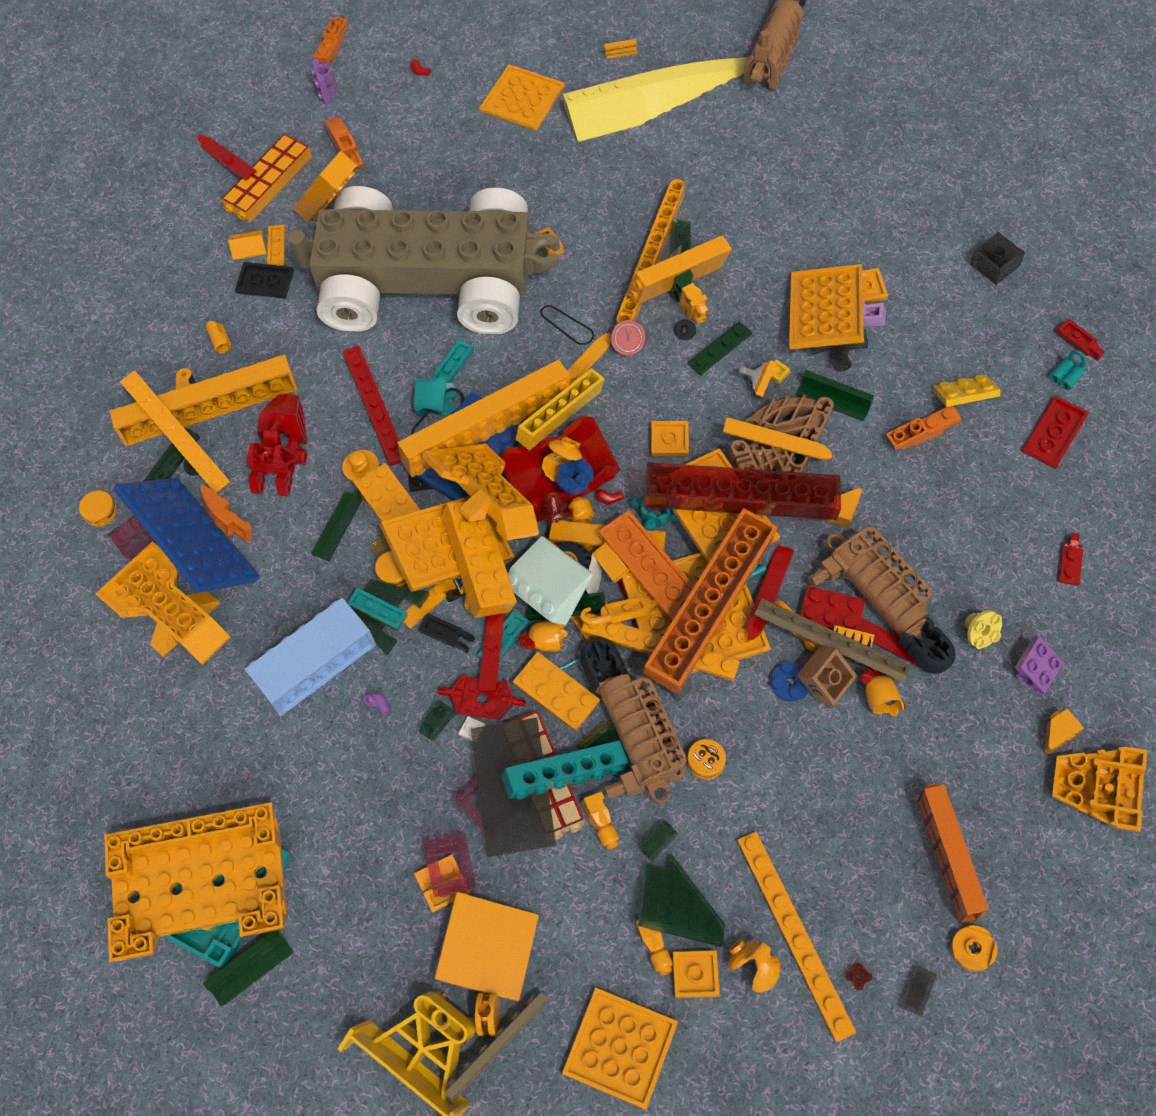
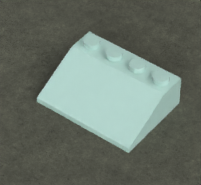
(549, 580)

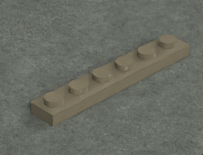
(489, 1053)

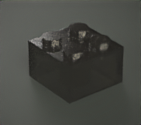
(997, 258)

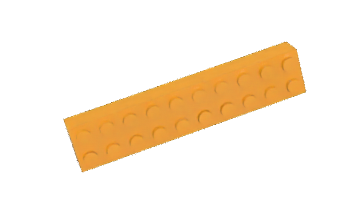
(208, 398)
(485, 416)

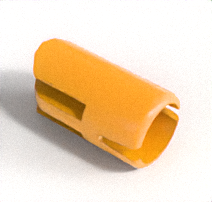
(218, 337)

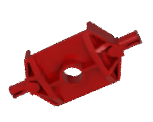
(465, 697)

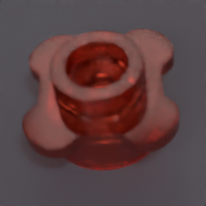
(859, 970)

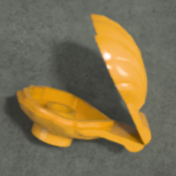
(564, 451)
(767, 966)

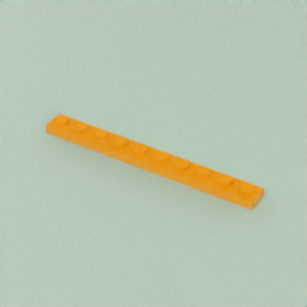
(796, 938)

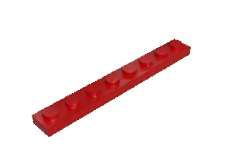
(373, 404)

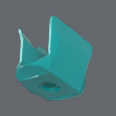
(431, 395)

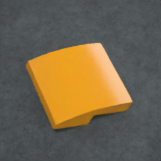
(449, 870)

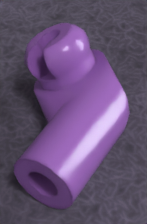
(377, 701)

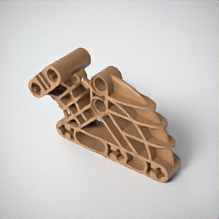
(771, 457)

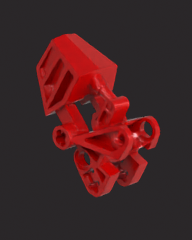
(284, 415)

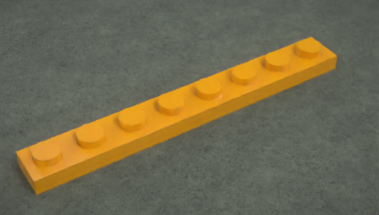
(175, 432)
(647, 642)

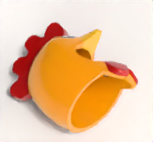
(544, 637)
(880, 690)

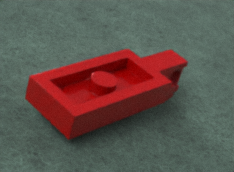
(1080, 339)
(1071, 561)

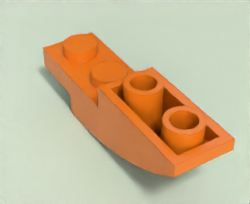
(332, 40)
(343, 140)
(923, 429)
(219, 510)

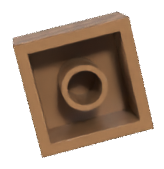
(827, 675)

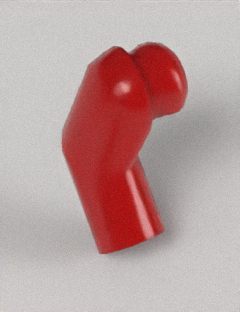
(418, 70)
(608, 498)

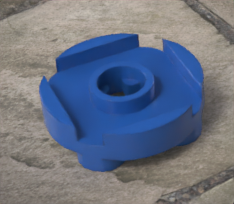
(571, 468)
(779, 682)

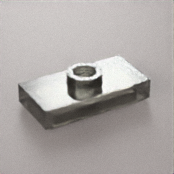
(918, 990)

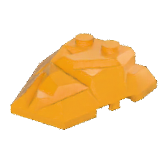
(1104, 785)

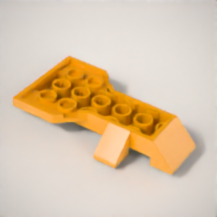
(480, 475)
(150, 589)

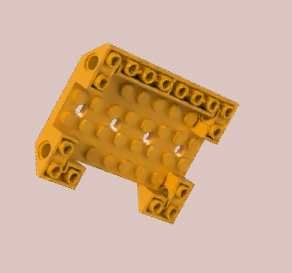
(194, 855)

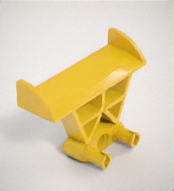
(409, 1067)

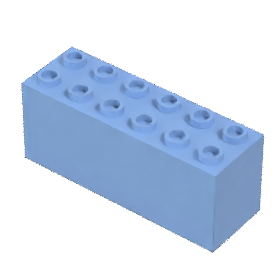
(310, 656)

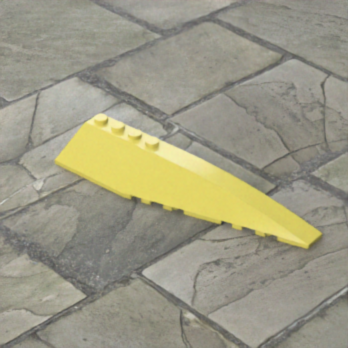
(644, 96)

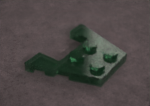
(393, 595)

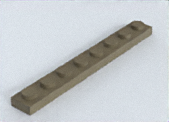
(826, 637)

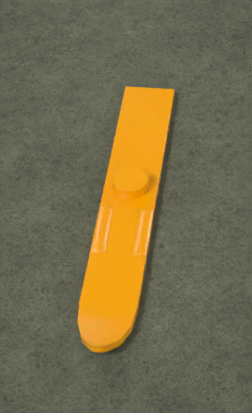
(589, 357)
(776, 439)
(437, 594)

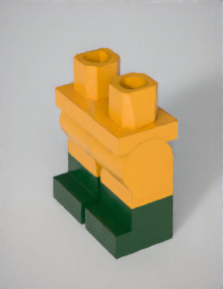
(690, 297)

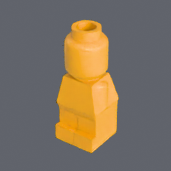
(600, 819)
(654, 944)

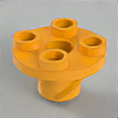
(358, 464)

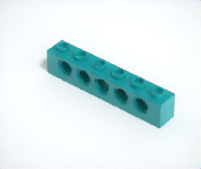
(611, 753)

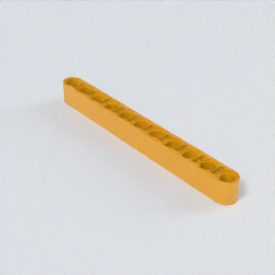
(655, 242)

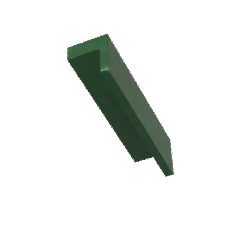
(845, 398)
(337, 525)
(248, 967)

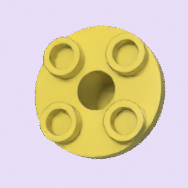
(983, 628)

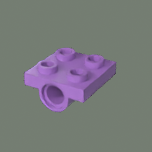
(324, 81)
(1038, 665)

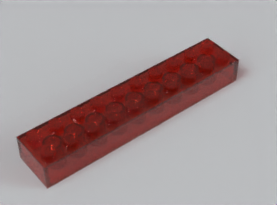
(738, 488)

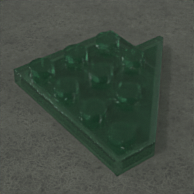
(677, 906)

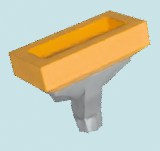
(759, 377)

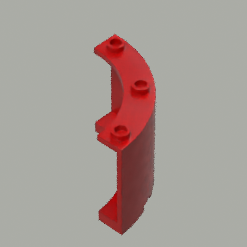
(525, 469)

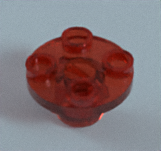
(554, 509)

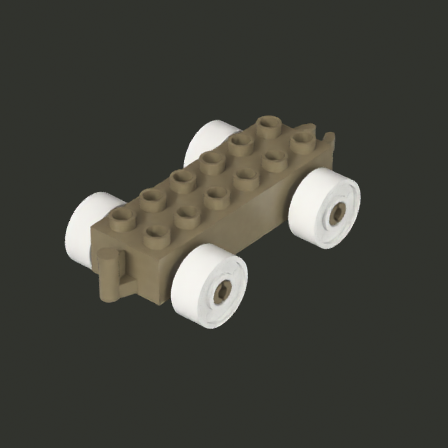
(374, 250)

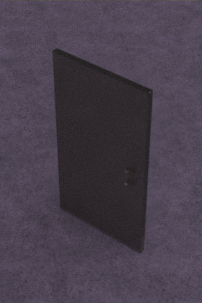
(507, 822)

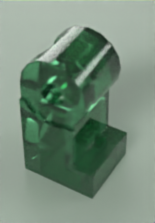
(436, 720)
(657, 841)

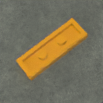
(276, 245)

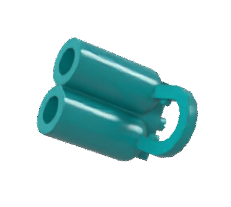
(1069, 370)

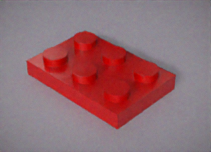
(832, 608)

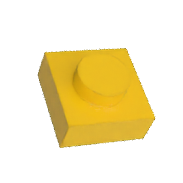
(780, 372)

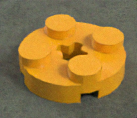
(963, 955)

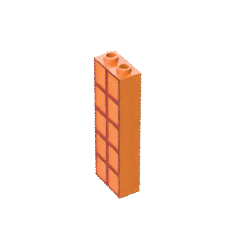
(952, 854)

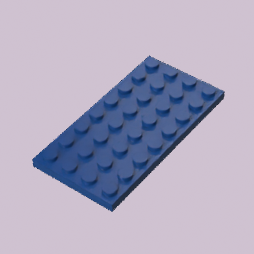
(186, 534)

